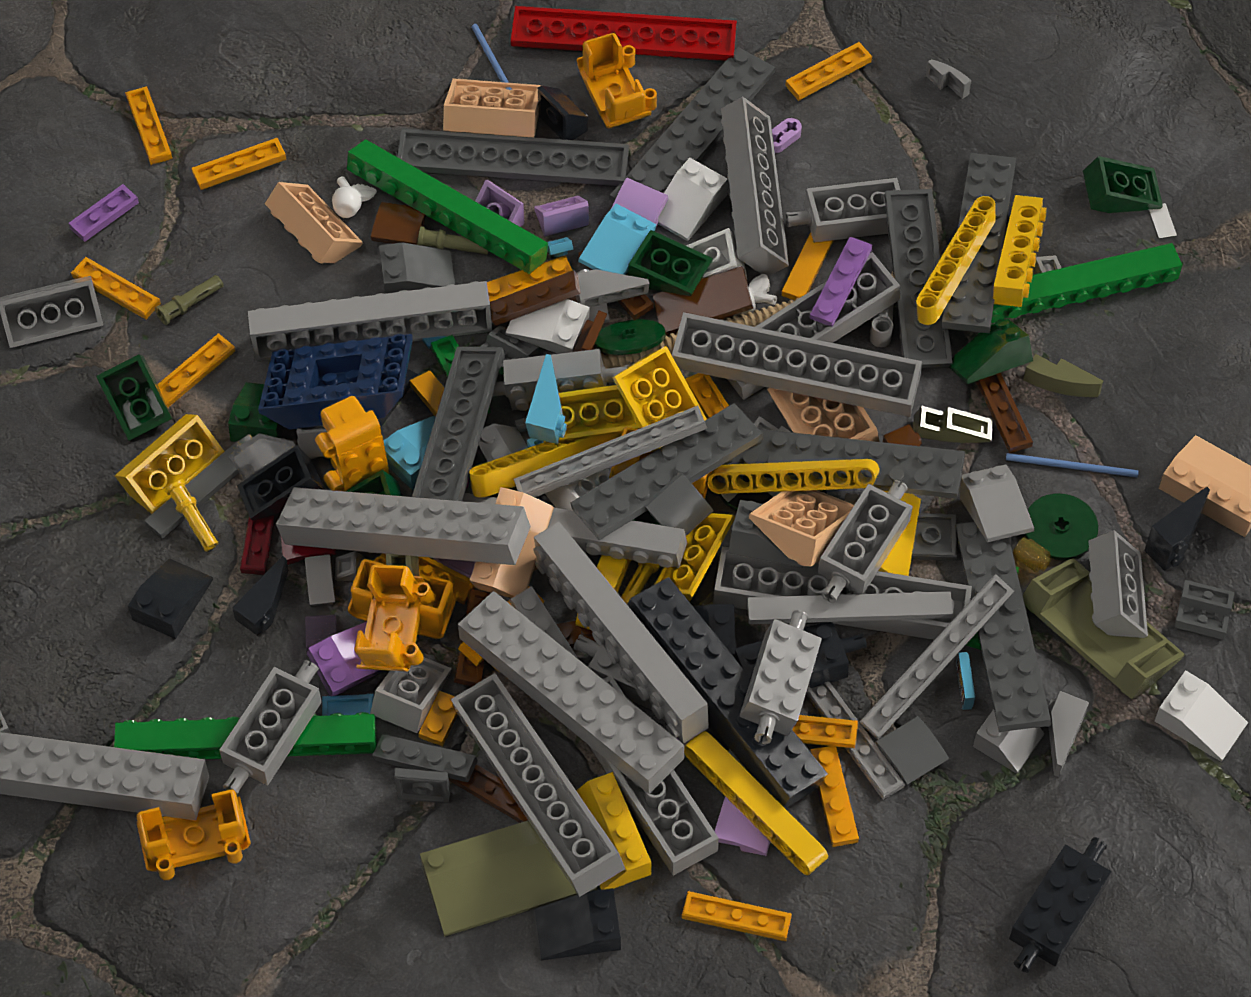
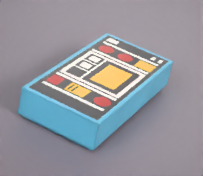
(965, 680)

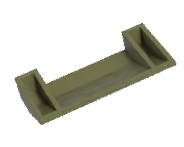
(1065, 605)
(492, 877)

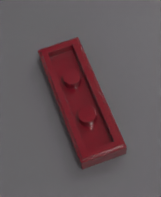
(257, 545)

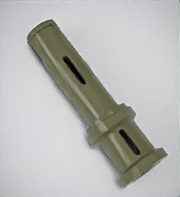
(442, 240)
(180, 304)

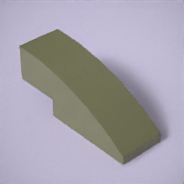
(1062, 378)
(952, 426)

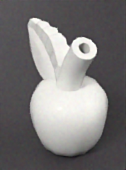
(348, 199)
(758, 291)

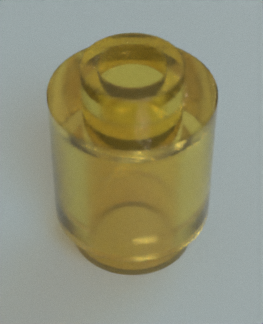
(1032, 554)

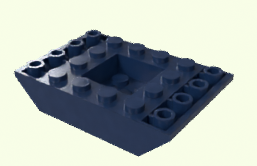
(316, 377)

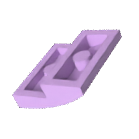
(641, 200)
(737, 830)

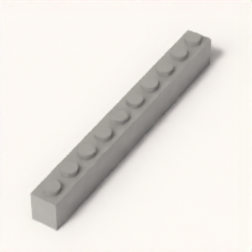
(632, 541)

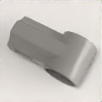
(882, 327)

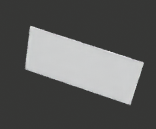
(1163, 222)

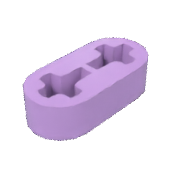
(786, 138)

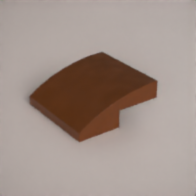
(397, 224)
(590, 332)

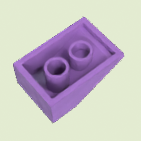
(339, 660)

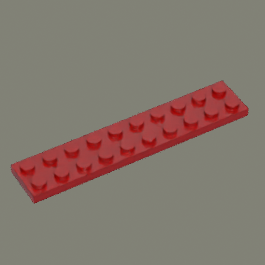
(646, 33)

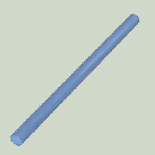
(489, 54)
(1072, 465)

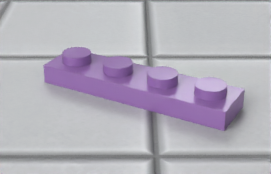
(841, 281)

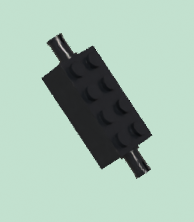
(831, 658)
(1060, 905)

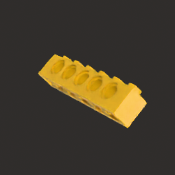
(1018, 251)

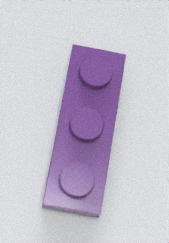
(103, 212)

